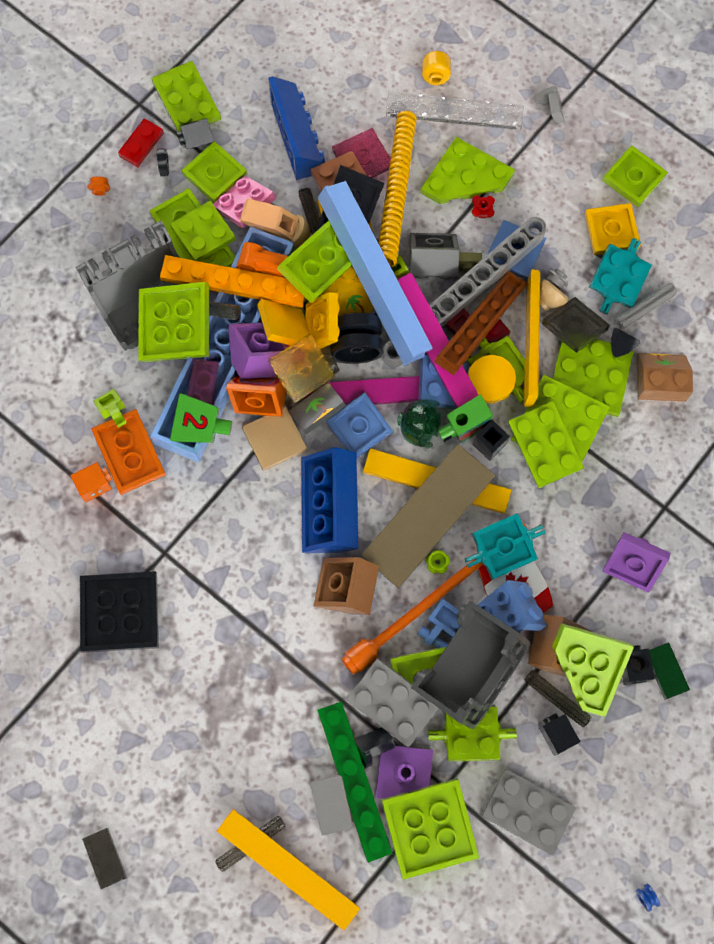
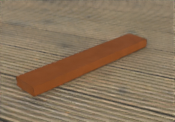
(480, 323)

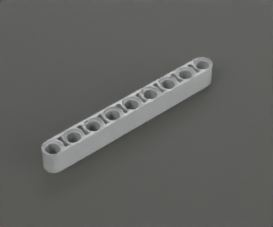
(486, 266)

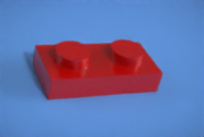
(141, 142)

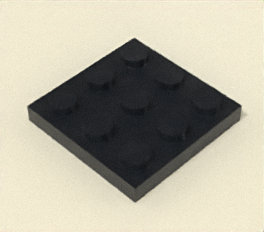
(119, 612)

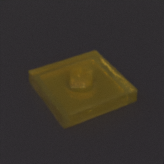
(301, 368)

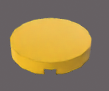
(492, 378)

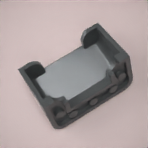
(472, 666)

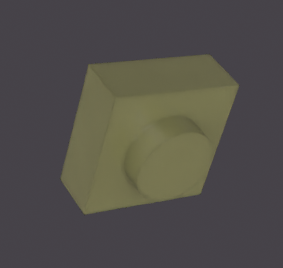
(468, 260)

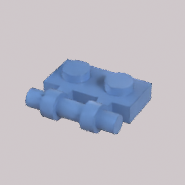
(445, 620)

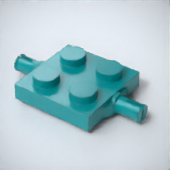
(620, 276)
(504, 546)

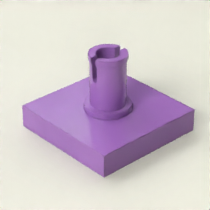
(636, 562)
(403, 771)

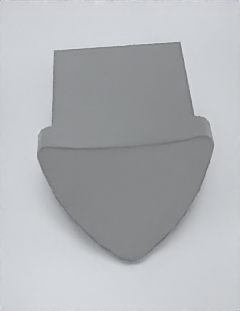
(552, 97)

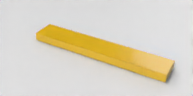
(532, 339)
(415, 474)
(288, 869)

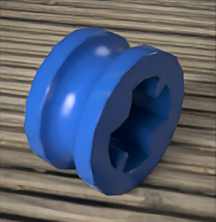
(648, 897)

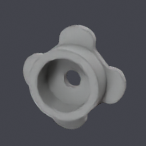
(557, 278)

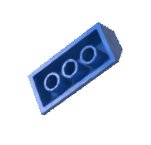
(295, 127)
(329, 501)

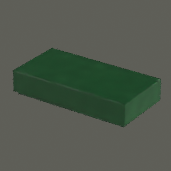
(667, 671)

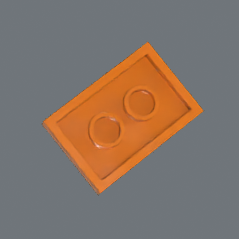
(128, 452)

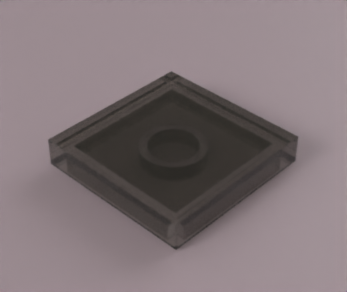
(575, 324)

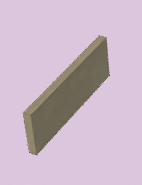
(428, 515)

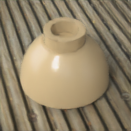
(301, 232)
(551, 296)

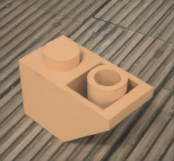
(269, 218)

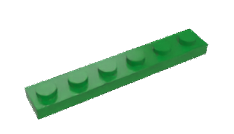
(355, 781)

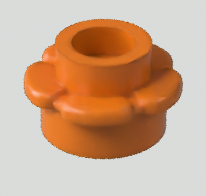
(99, 185)

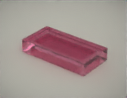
(203, 380)

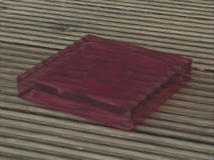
(368, 152)

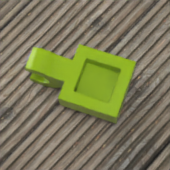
(110, 405)

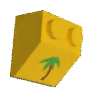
(351, 294)

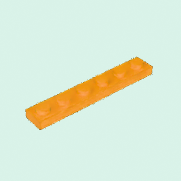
(231, 281)

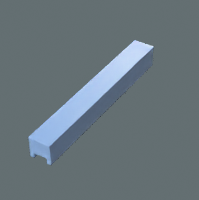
(374, 272)

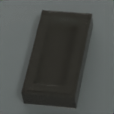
(104, 858)

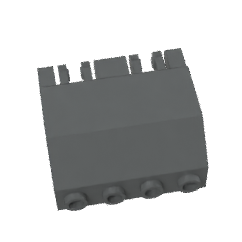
(118, 287)

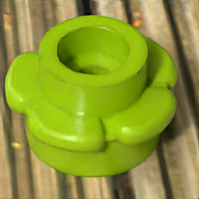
(437, 568)

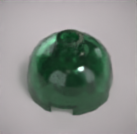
(420, 422)

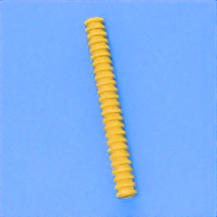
(397, 186)

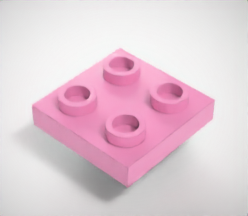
(233, 201)

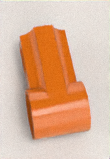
(257, 259)

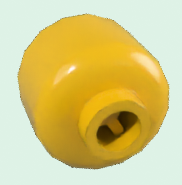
(436, 66)

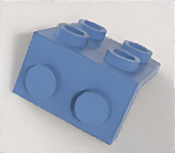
(515, 606)

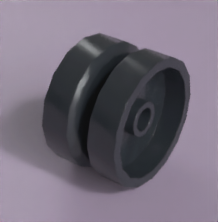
(358, 339)

